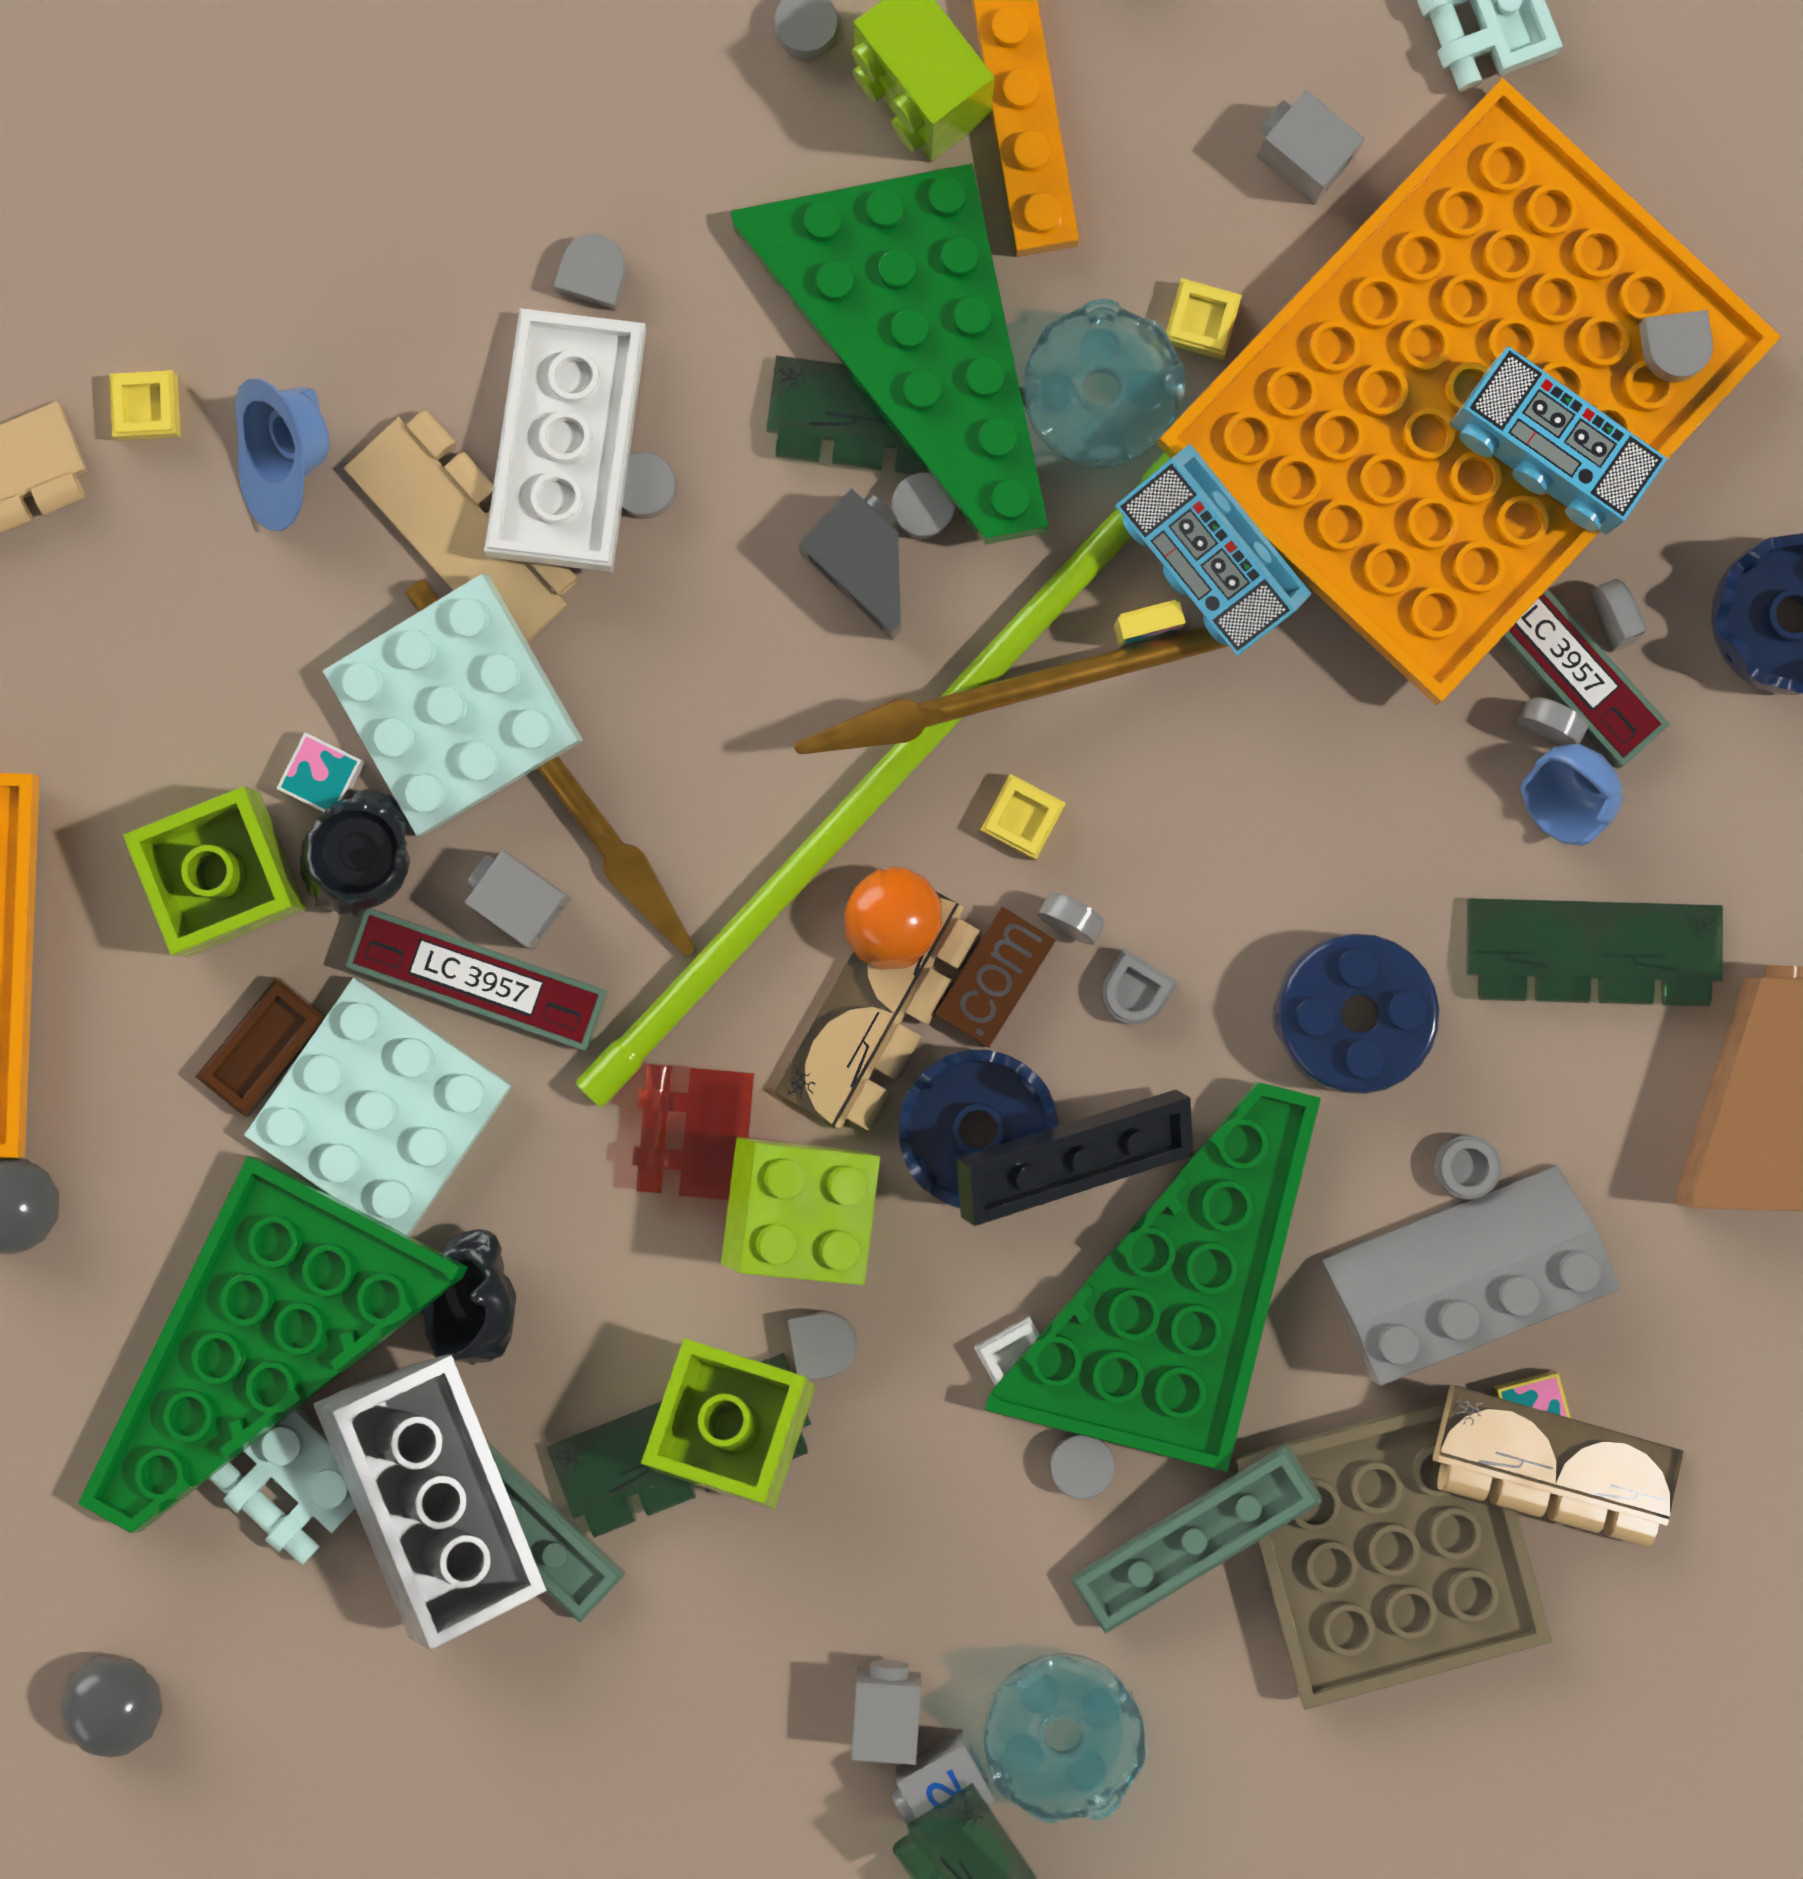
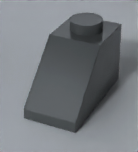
(860, 556)

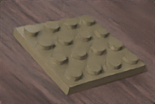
(1390, 1568)

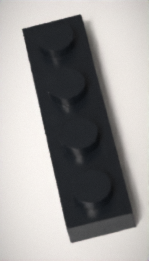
(1074, 1157)

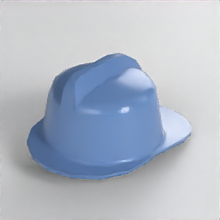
(278, 446)

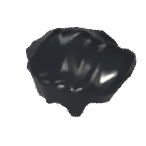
(356, 853)
(478, 1312)

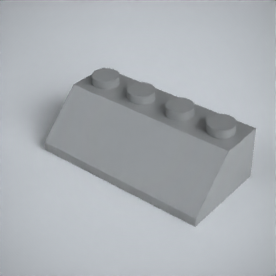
(1469, 1275)
(430, 1499)

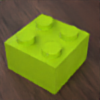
(922, 72)
(214, 872)
(800, 1211)
(729, 1424)

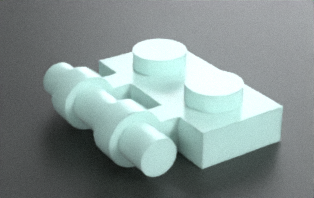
(1510, 31)
(305, 1467)

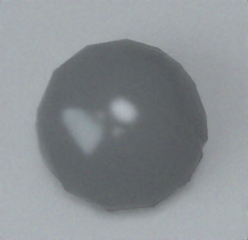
(26, 1205)
(110, 1706)

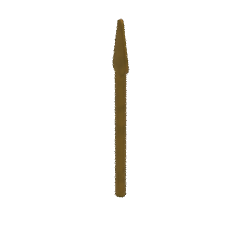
(905, 719)
(623, 863)

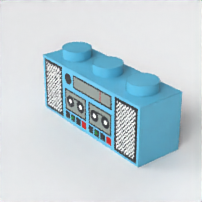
(1557, 443)
(1212, 551)

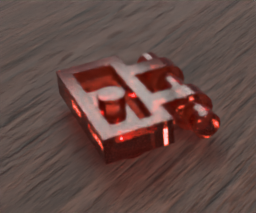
(716, 1113)

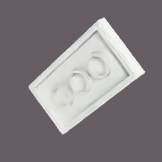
(565, 440)

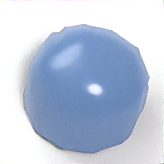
(1572, 794)

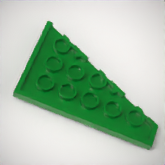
(915, 313)
(1175, 1313)
(264, 1322)

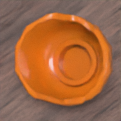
(892, 918)

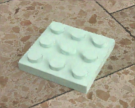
(452, 705)
(378, 1108)

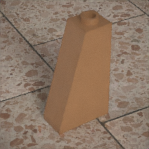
(1752, 1117)

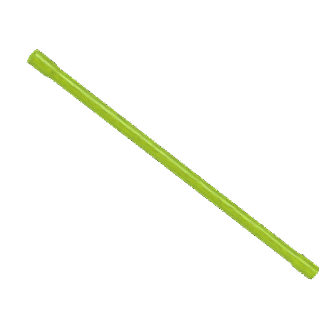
(627, 1053)

